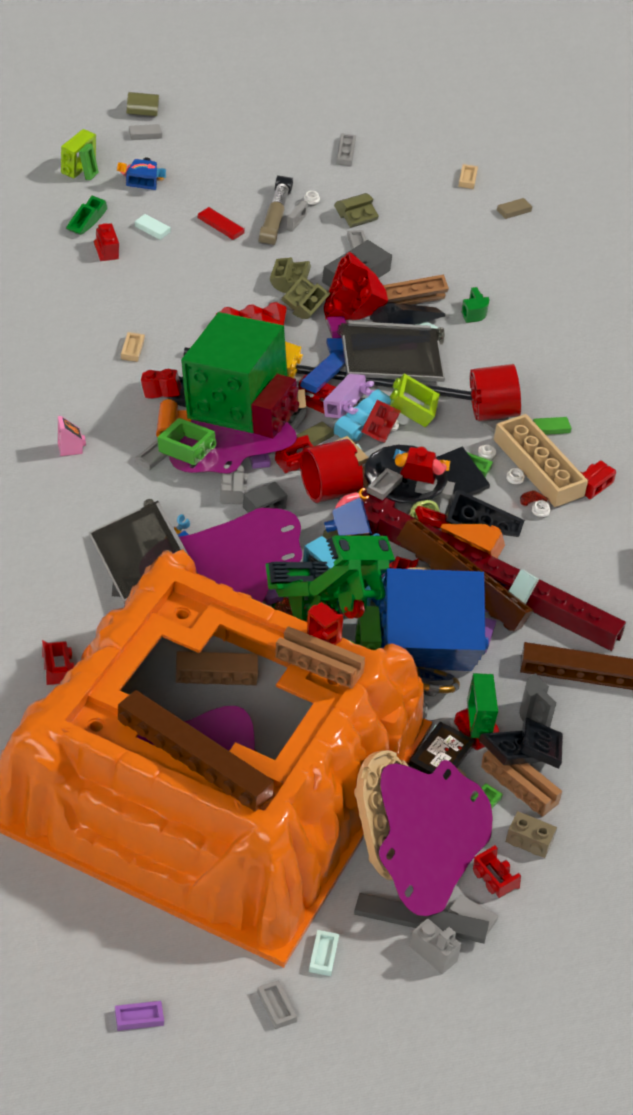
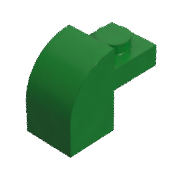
(475, 307)

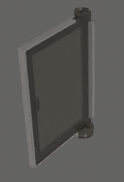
(392, 350)
(134, 544)

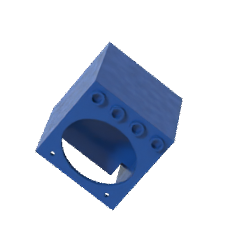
(435, 616)

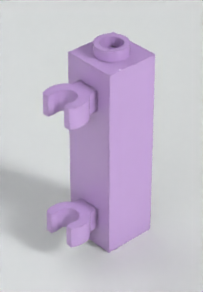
(346, 396)

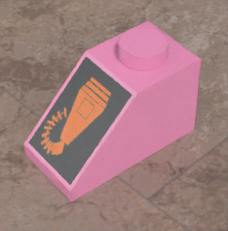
(69, 438)

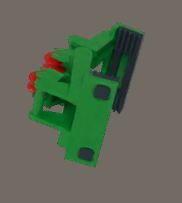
(357, 565)

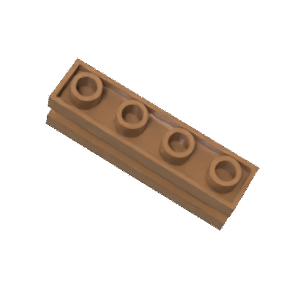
(417, 290)
(320, 657)
(216, 668)
(524, 783)

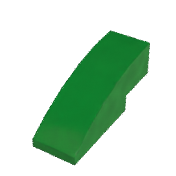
(87, 215)

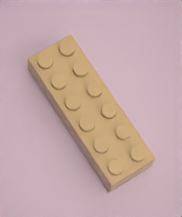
(540, 460)

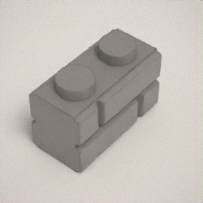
(232, 486)

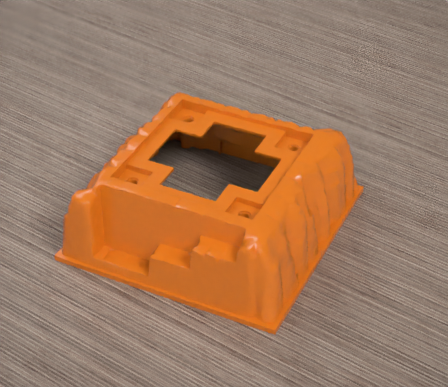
(163, 833)

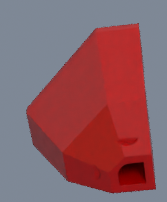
(354, 290)
(273, 313)

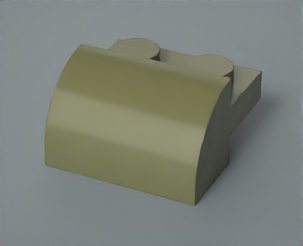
(142, 104)
(357, 209)
(287, 272)
(305, 298)

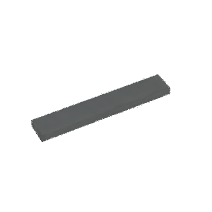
(397, 913)

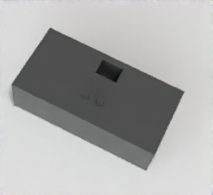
(369, 253)

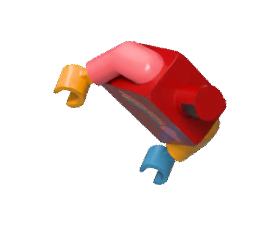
(420, 464)

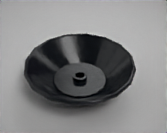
(405, 490)

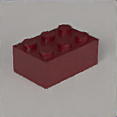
(275, 406)

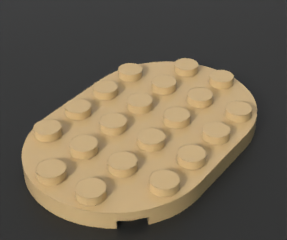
(372, 808)

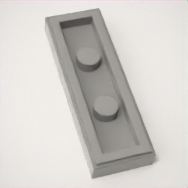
(346, 149)

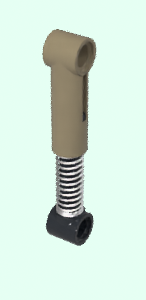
(274, 215)

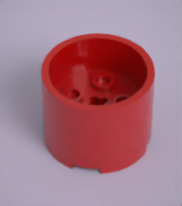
(495, 392)
(330, 470)

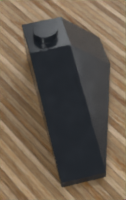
(405, 314)
(470, 510)

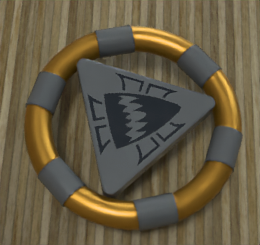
(433, 678)

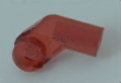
(531, 496)

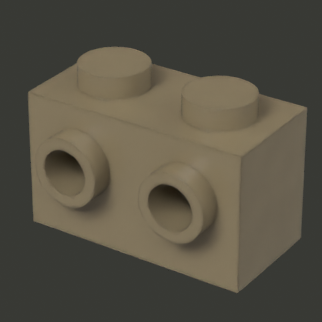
(531, 834)

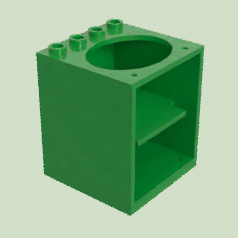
(231, 368)

